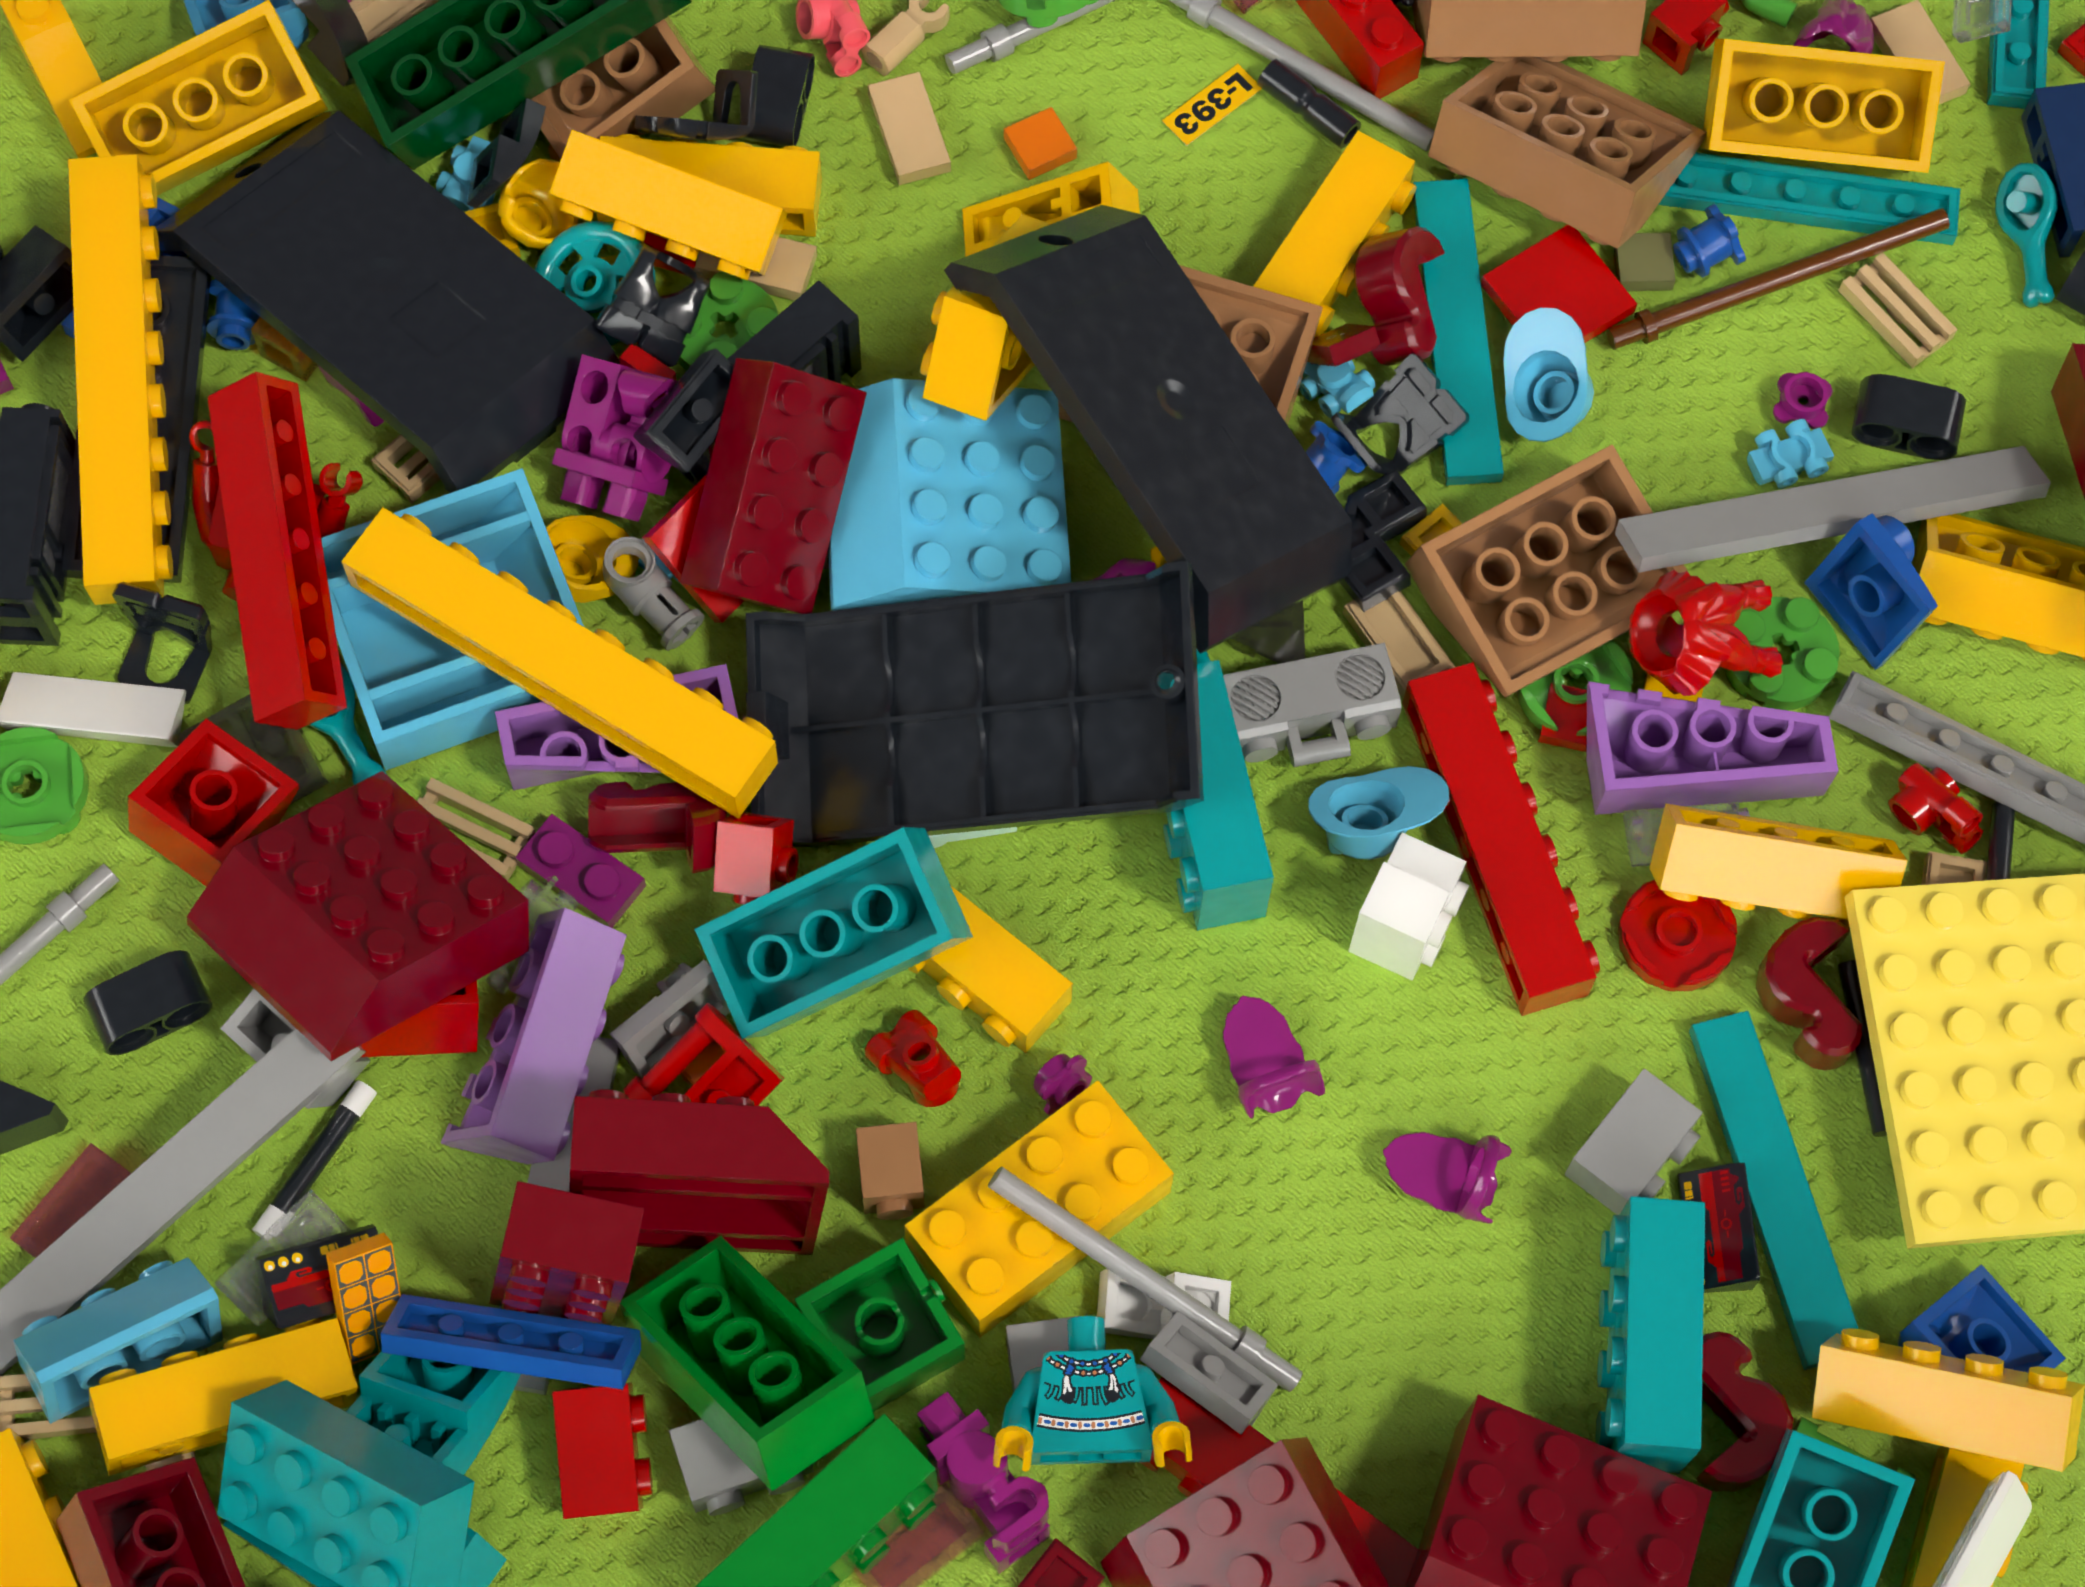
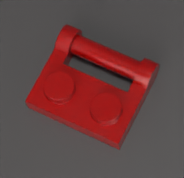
(736, 1073)

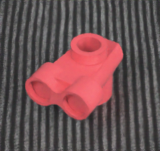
(840, 29)

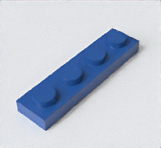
(511, 1341)

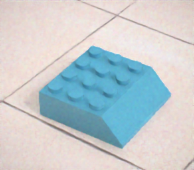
(949, 500)
(412, 684)

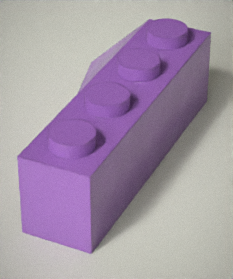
(551, 747)
(1699, 752)
(541, 1041)

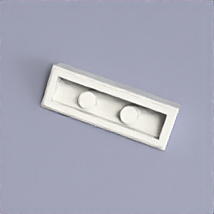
(94, 709)
(1987, 1535)

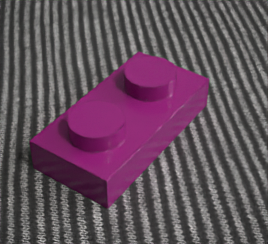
(591, 876)

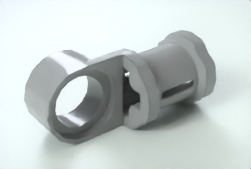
(651, 594)

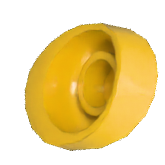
(581, 548)

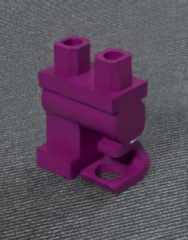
(599, 442)
(1008, 1506)

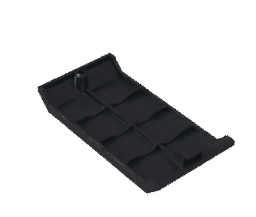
(394, 295)
(1169, 413)
(980, 709)

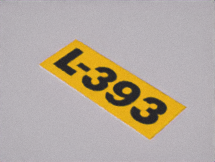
(1212, 104)

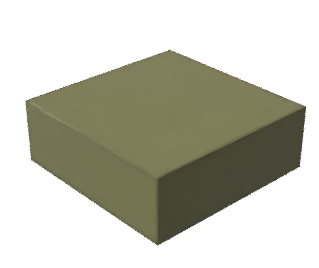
(1646, 262)

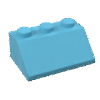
(129, 1328)

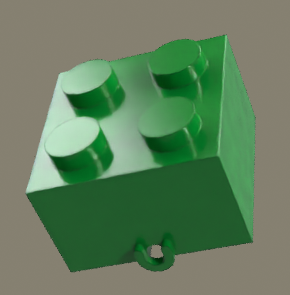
(886, 1322)

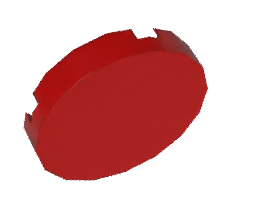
(1674, 940)

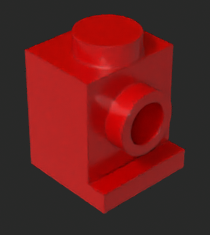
(1682, 27)

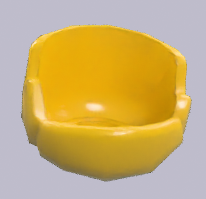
(529, 209)

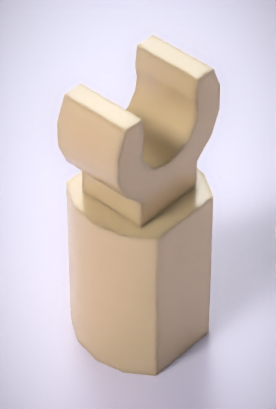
(903, 35)

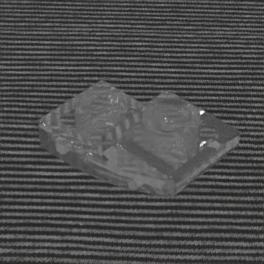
(302, 1223)

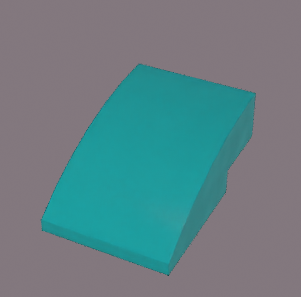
(434, 1405)

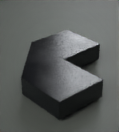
(1378, 515)

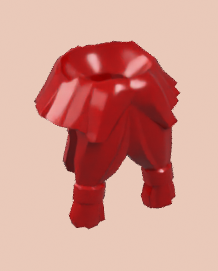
(1691, 653)

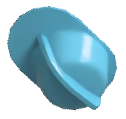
(1546, 375)
(1372, 810)

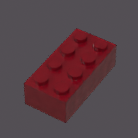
(773, 486)
(566, 1254)
(149, 1532)

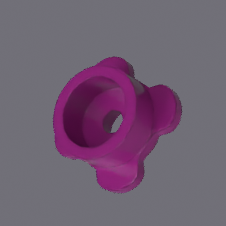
(1805, 386)
(1061, 1081)

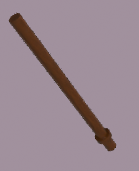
(1648, 325)

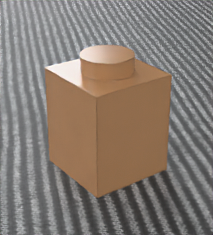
(890, 1170)

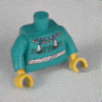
(1089, 1407)

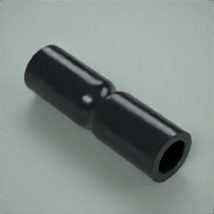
(1304, 100)

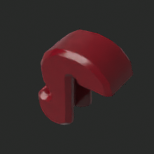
(1394, 292)
(654, 820)
(1802, 999)
(1747, 1407)

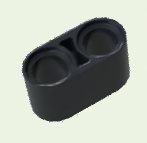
(782, 94)
(1908, 417)
(147, 1002)

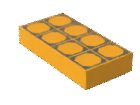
(364, 1292)

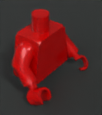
(209, 509)

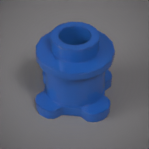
(1708, 243)
(231, 319)
(1333, 455)

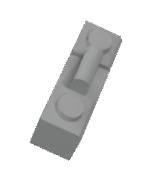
(1314, 697)

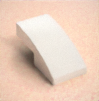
(1137, 1315)

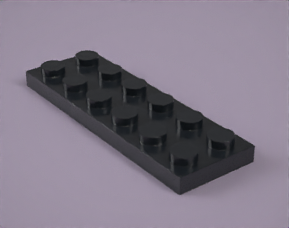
(183, 333)

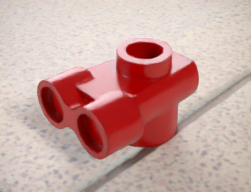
(1933, 799)
(917, 1059)

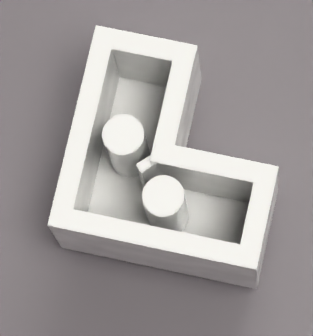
(1409, 907)

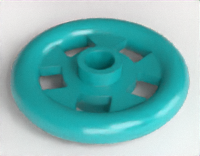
(588, 240)

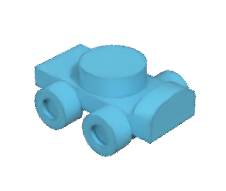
(456, 184)
(1339, 385)
(1787, 458)

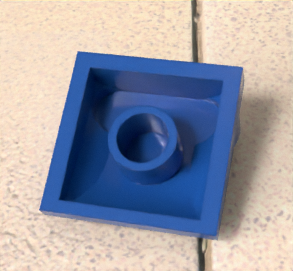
(1874, 587)
(1985, 1320)

